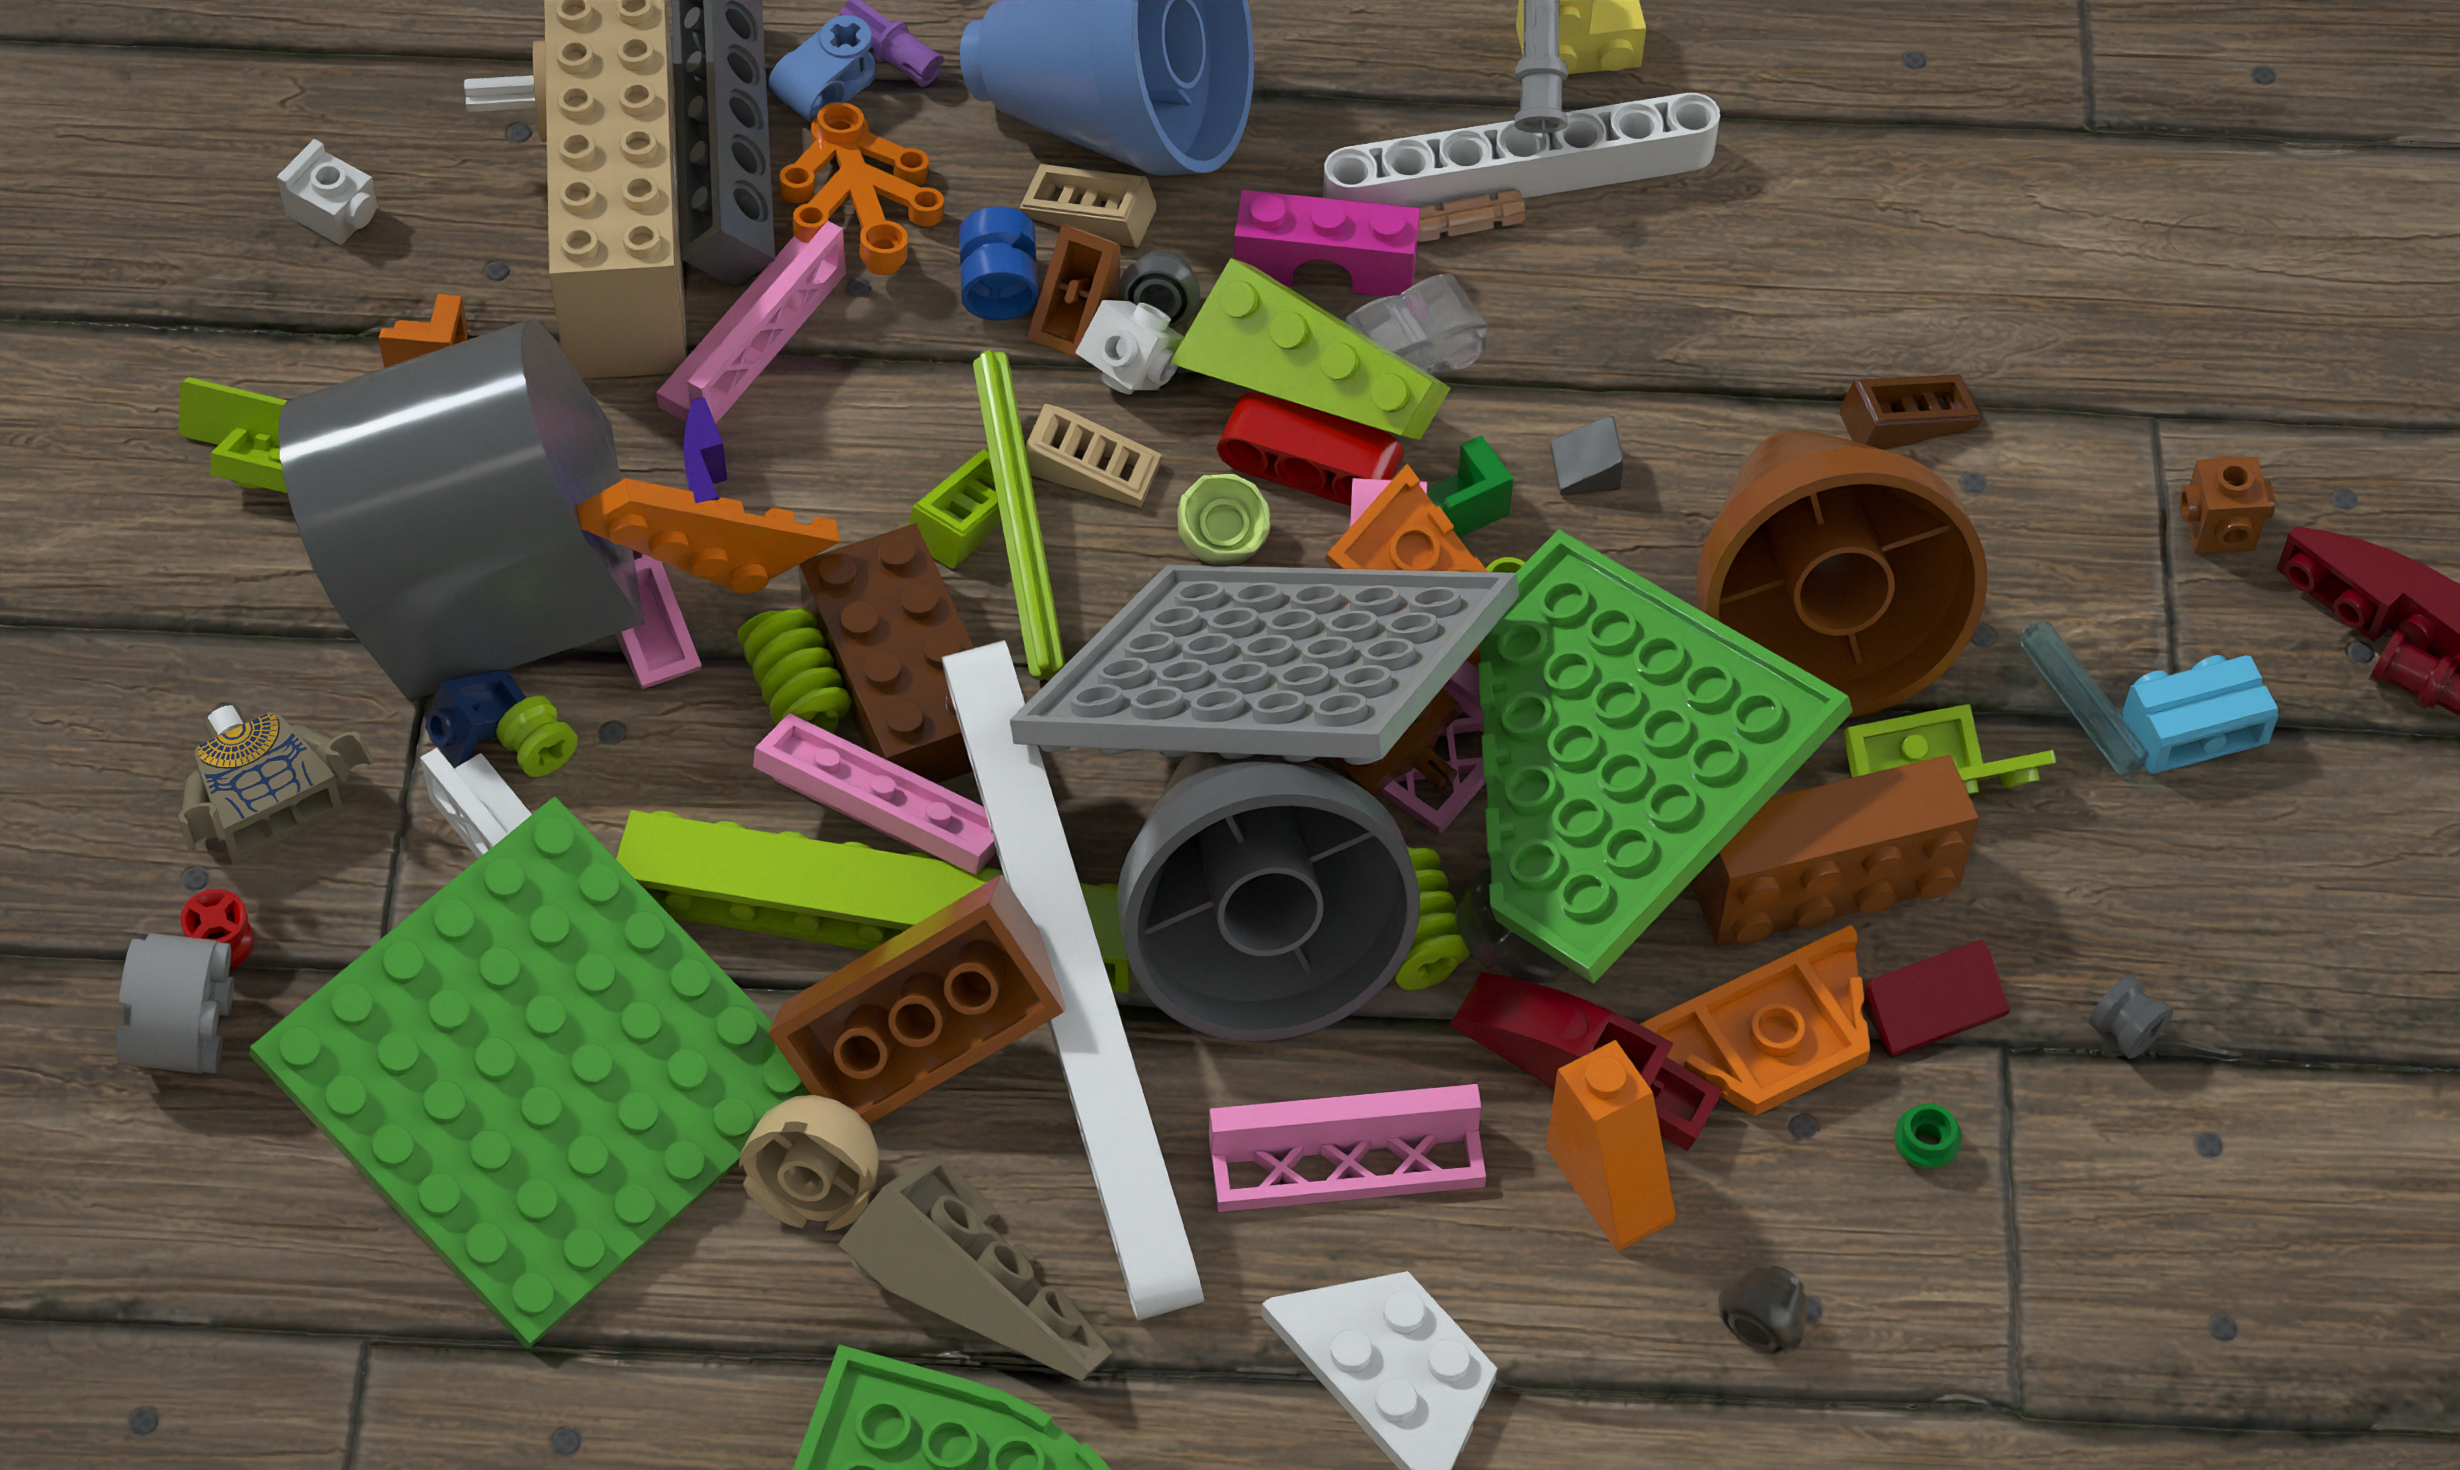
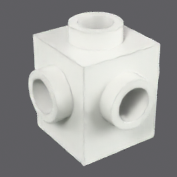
(1131, 346)

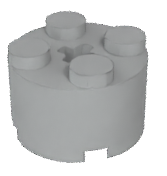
(173, 1003)

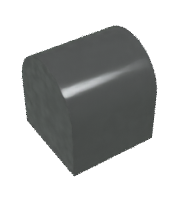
(451, 512)

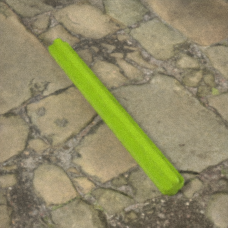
(1019, 515)

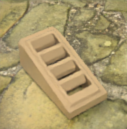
(1123, 218)
(1075, 433)

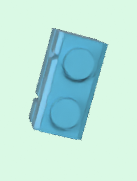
(2200, 712)

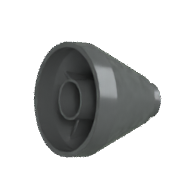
(1265, 897)

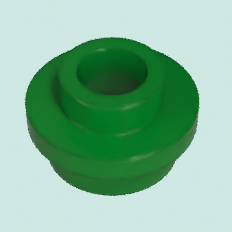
(1932, 1121)

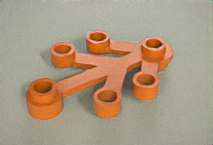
(845, 133)

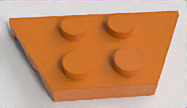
(1775, 1026)

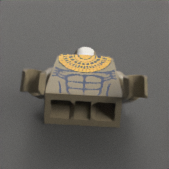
(264, 781)

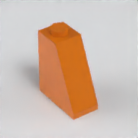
(1611, 1145)

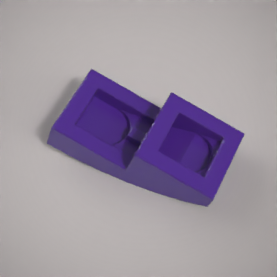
(703, 453)

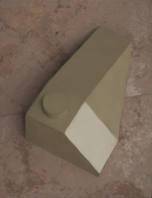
(936, 1247)

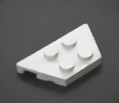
(1390, 1364)

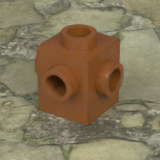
(2226, 504)

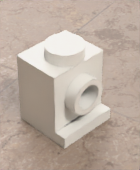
(326, 194)

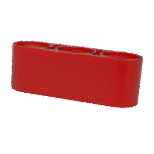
(1305, 447)

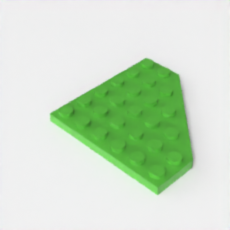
(1624, 749)

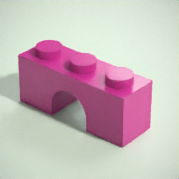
(1365, 238)

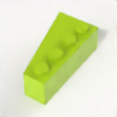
(1292, 349)

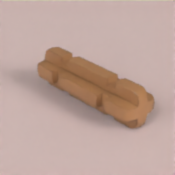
(1471, 215)

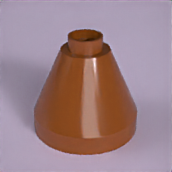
(1846, 566)

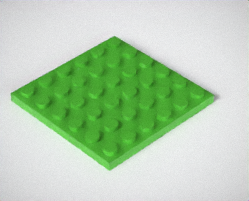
(534, 1070)

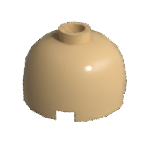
(811, 1162)

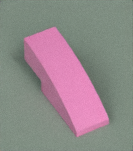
(663, 644)

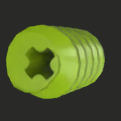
(794, 667)
(1437, 940)

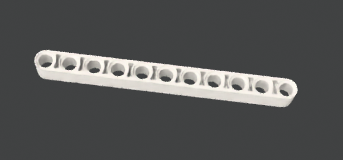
(1090, 1032)

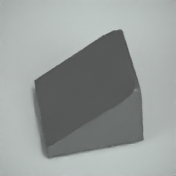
(1588, 458)

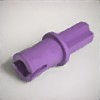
(897, 45)

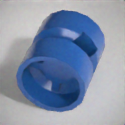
(998, 263)

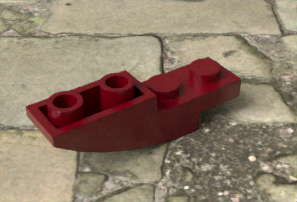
(2375, 589)
(1551, 1028)

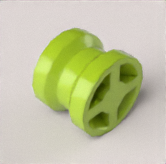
(537, 736)

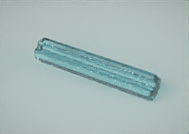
(2084, 698)

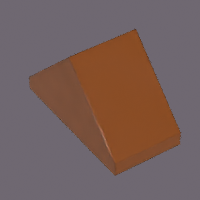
(1077, 280)

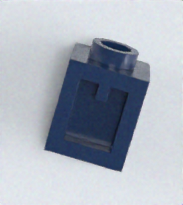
(470, 712)

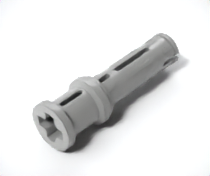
(1541, 70)

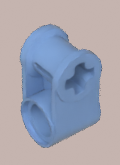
(825, 72)

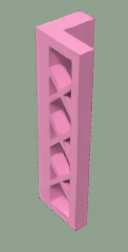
(757, 325)
(877, 794)
(1346, 1125)

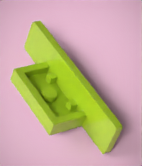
(242, 427)
(1932, 735)

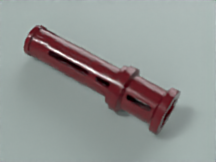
(2419, 674)

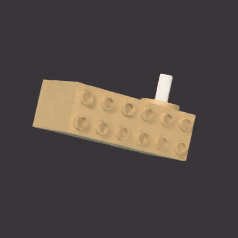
(611, 178)

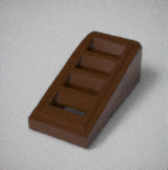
(1872, 422)

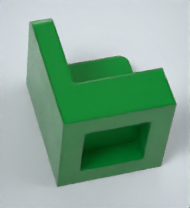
(1479, 490)

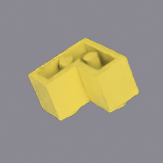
(1597, 34)

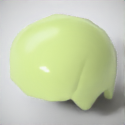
(1223, 519)

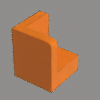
(416, 338)

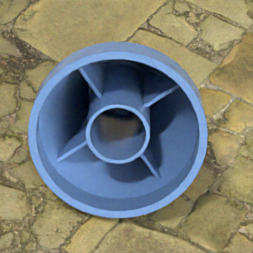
(1121, 77)

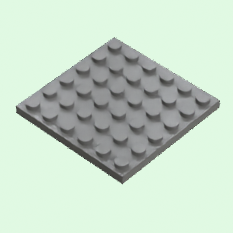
(1267, 662)

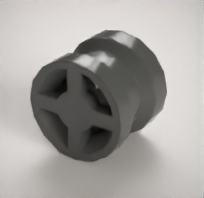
(2130, 1016)

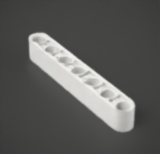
(1593, 150)

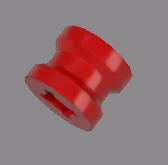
(216, 913)

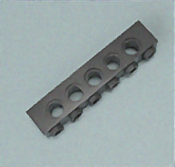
(722, 138)

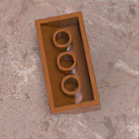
(922, 1005)

